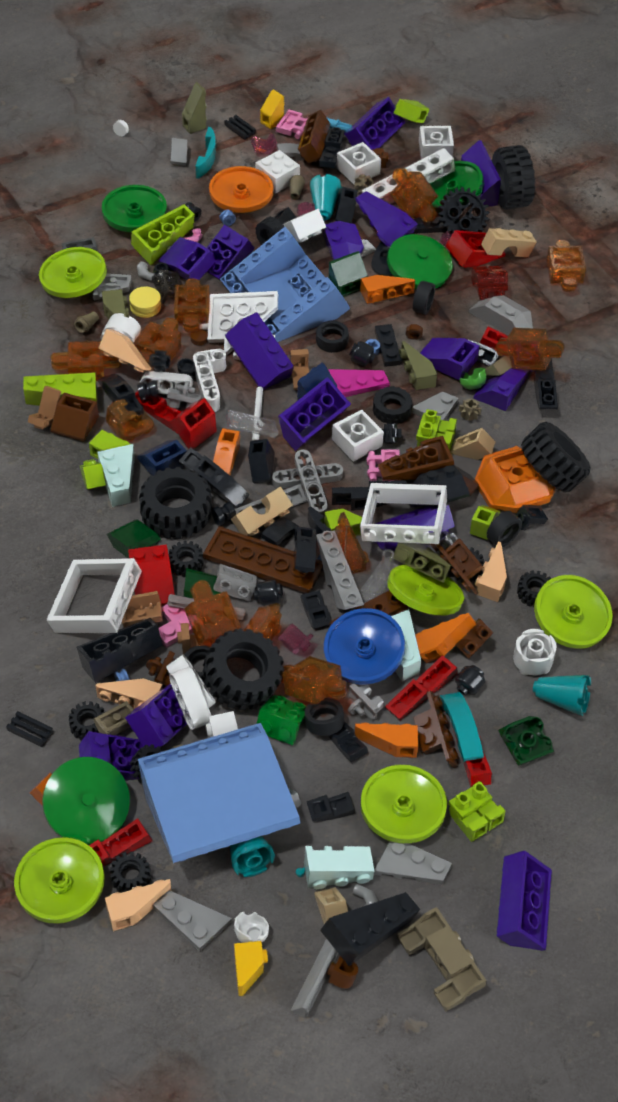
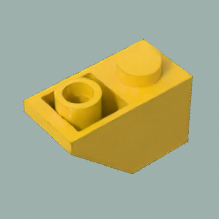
(272, 110)

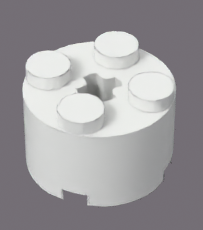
(124, 325)
(534, 652)

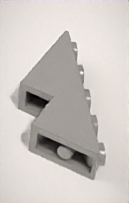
(338, 571)

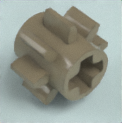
(362, 183)
(470, 409)

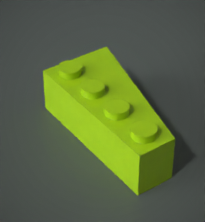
(156, 236)
(78, 384)

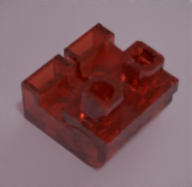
(489, 279)

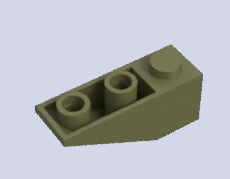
(194, 112)
(114, 303)
(420, 369)
(422, 559)

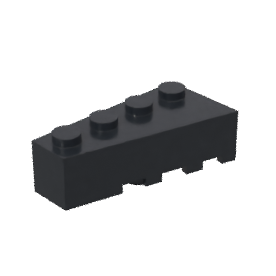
(119, 649)
(366, 927)

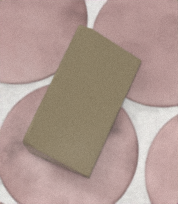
(499, 366)
(114, 720)

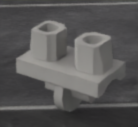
(177, 395)
(361, 704)

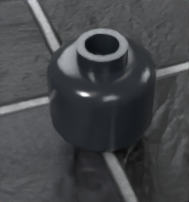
(362, 353)
(268, 592)
(470, 680)

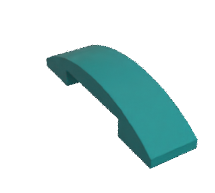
(205, 163)
(464, 726)

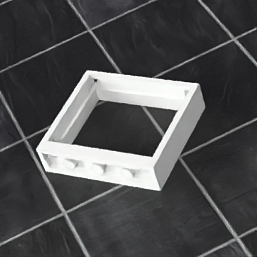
(403, 495)
(111, 620)

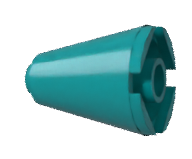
(325, 194)
(565, 692)
(251, 856)

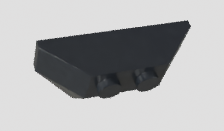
(457, 481)

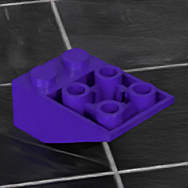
(228, 251)
(188, 259)
(451, 355)
(157, 718)
(113, 749)

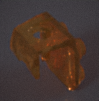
(127, 423)

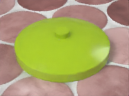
(72, 272)
(425, 592)
(573, 611)
(403, 804)
(59, 880)

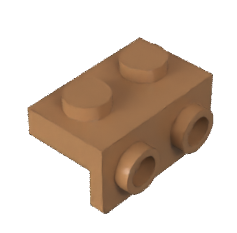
(143, 607)

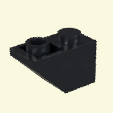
(346, 205)
(261, 460)

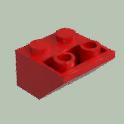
(195, 423)

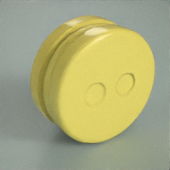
(145, 302)

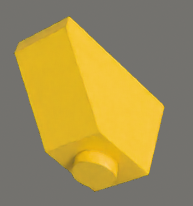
(249, 964)

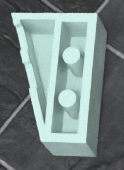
(118, 473)
(411, 661)
(338, 866)

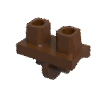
(474, 638)
(156, 666)

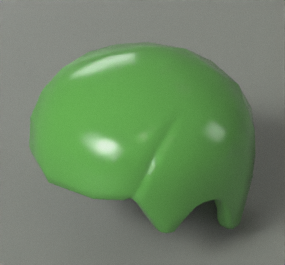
(475, 380)

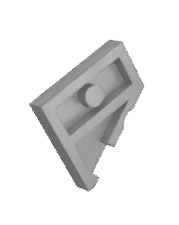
(113, 282)
(442, 403)

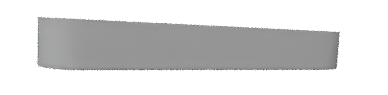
(329, 477)
(310, 482)

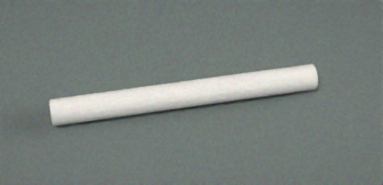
(258, 408)

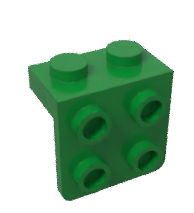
(281, 718)

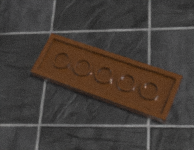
(259, 559)

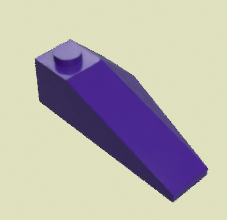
(387, 219)
(502, 389)

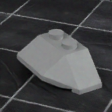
(502, 313)

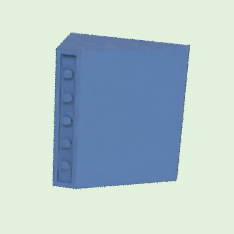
(303, 291)
(217, 792)

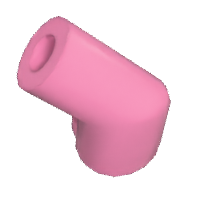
(196, 235)

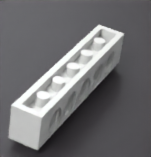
(431, 167)

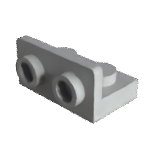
(235, 582)

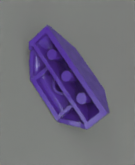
(342, 239)

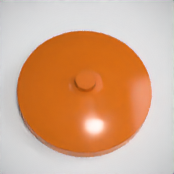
(241, 189)

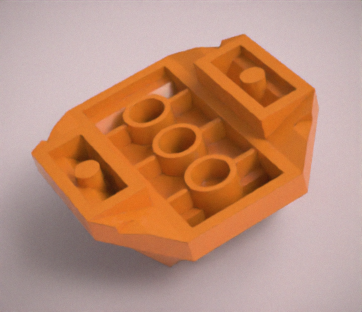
(511, 481)

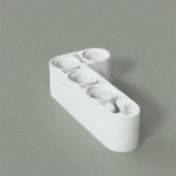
(206, 365)

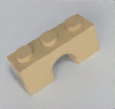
(498, 240)
(275, 504)

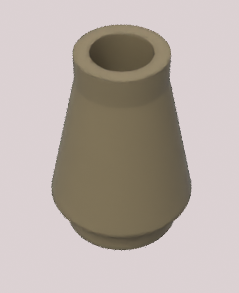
(296, 185)
(85, 322)

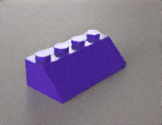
(376, 125)
(478, 155)
(259, 351)
(312, 413)
(420, 517)
(524, 901)

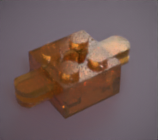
(414, 194)
(566, 265)
(192, 304)
(159, 337)
(529, 348)
(84, 358)
(213, 609)
(314, 680)

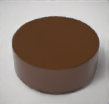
(414, 331)
(199, 338)

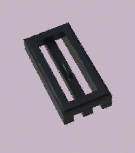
(241, 126)
(36, 727)

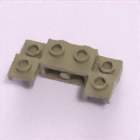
(448, 954)

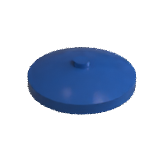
(365, 645)

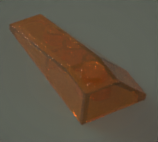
(350, 545)

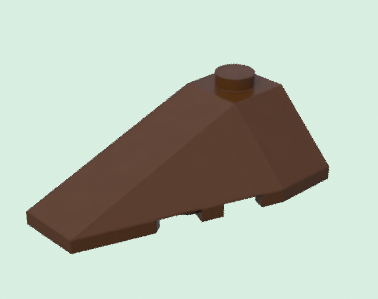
(428, 456)

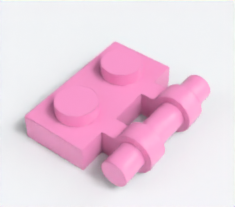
(289, 124)
(373, 460)

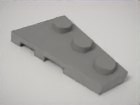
(412, 862)
(192, 920)

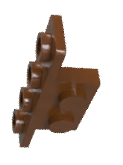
(463, 562)
(434, 732)

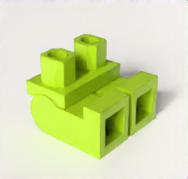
(432, 426)
(475, 811)

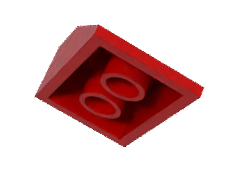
(468, 249)
(155, 572)

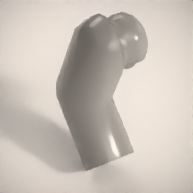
(143, 271)
(366, 894)

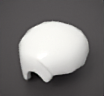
(251, 927)

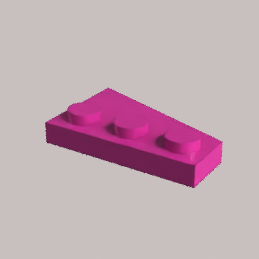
(359, 381)

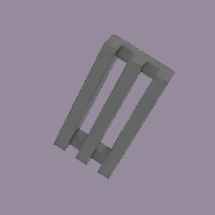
(88, 243)

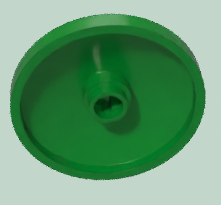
(465, 175)
(133, 207)
(419, 259)
(86, 800)

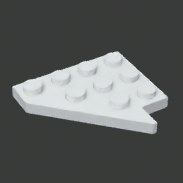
(230, 308)

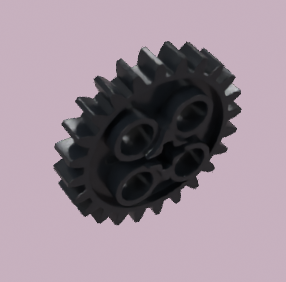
(452, 203)

